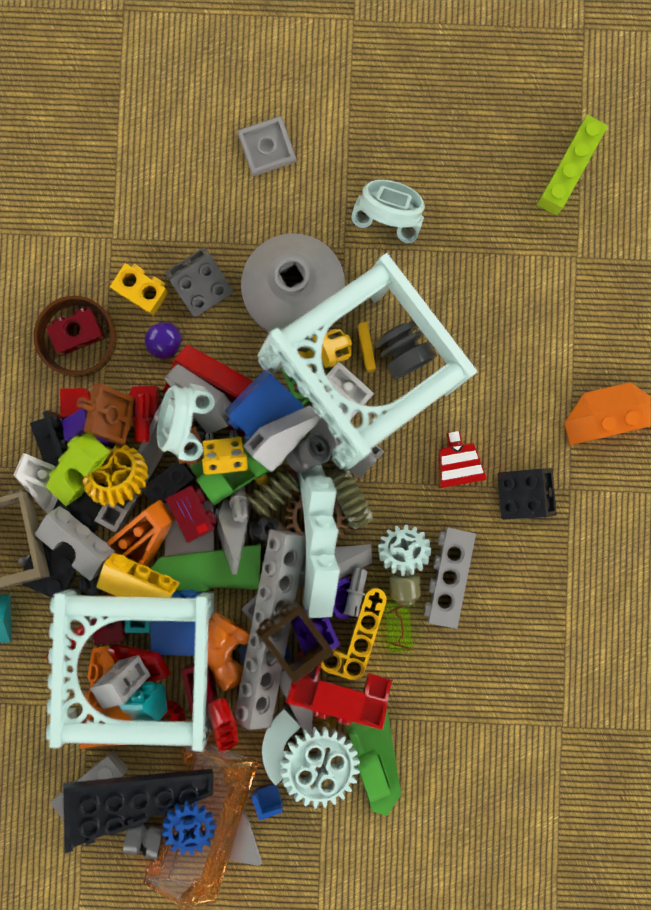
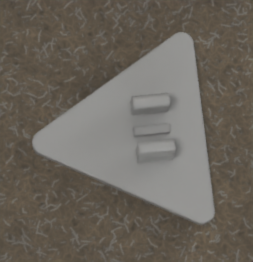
(244, 845)

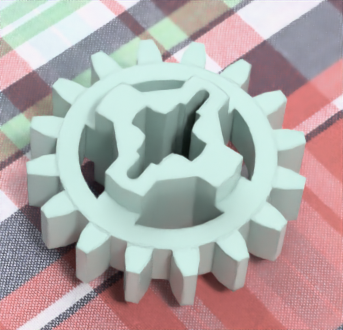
(408, 541)

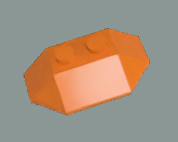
(608, 413)

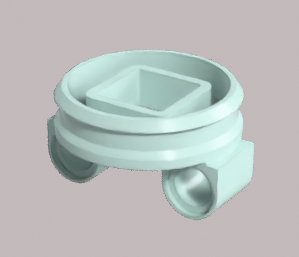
(391, 205)
(176, 420)

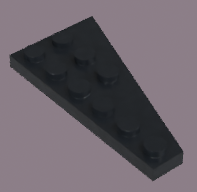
(124, 802)

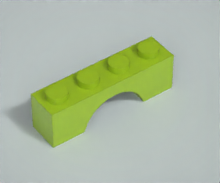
(572, 165)

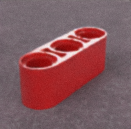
(222, 724)

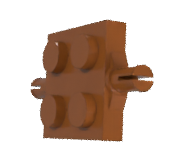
(108, 413)

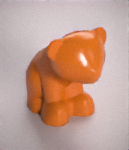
(223, 638)

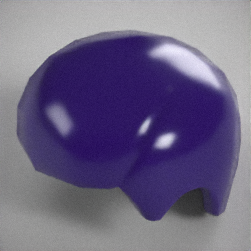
(163, 340)

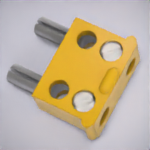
(223, 454)

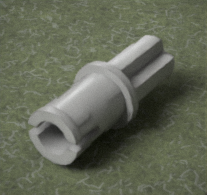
(239, 504)
(355, 592)

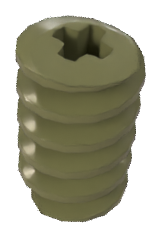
(274, 493)

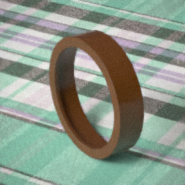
(47, 314)

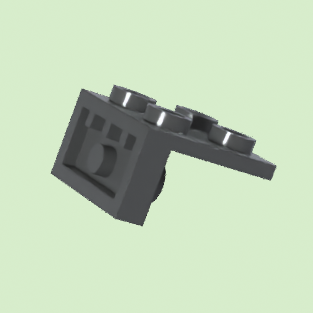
(199, 282)

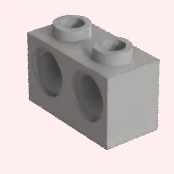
(120, 682)

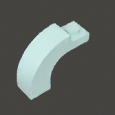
(282, 728)

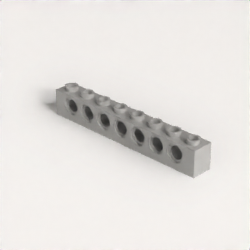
(261, 669)

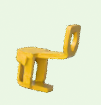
(329, 348)

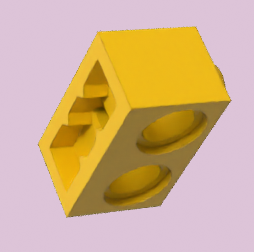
(137, 292)

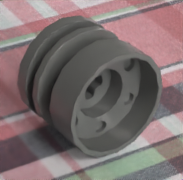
(405, 349)

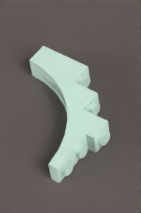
(320, 536)

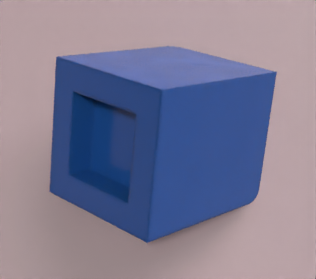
(267, 801)

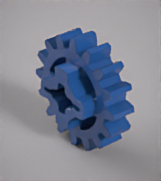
(193, 836)

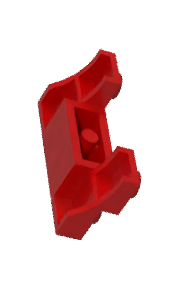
(340, 701)

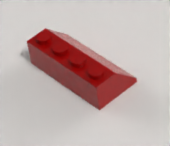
(214, 373)

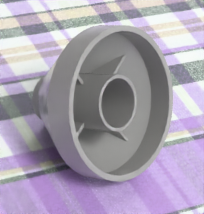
(266, 294)

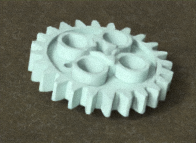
(339, 773)

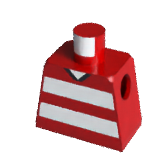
(458, 463)

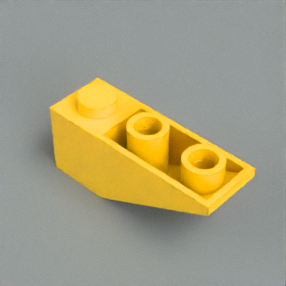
(129, 579)

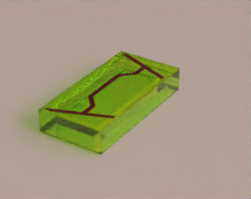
(398, 627)

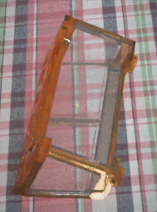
(198, 878)

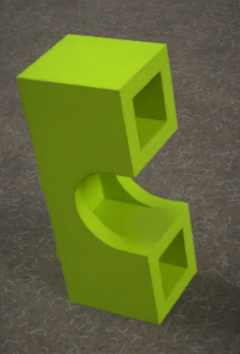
(82, 458)

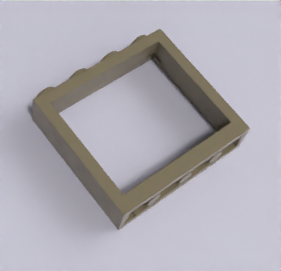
(35, 544)

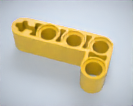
(362, 632)

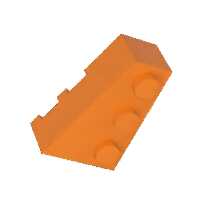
(143, 535)

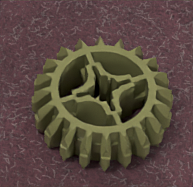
(350, 498)

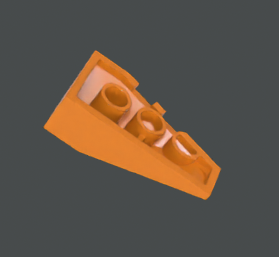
(99, 664)

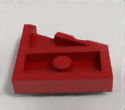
(152, 660)

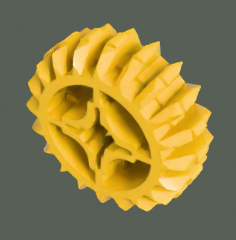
(121, 480)

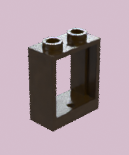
(309, 659)

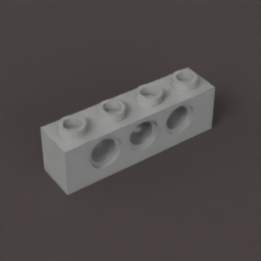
(450, 614)

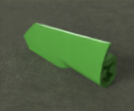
(224, 484)
(211, 569)
(376, 764)

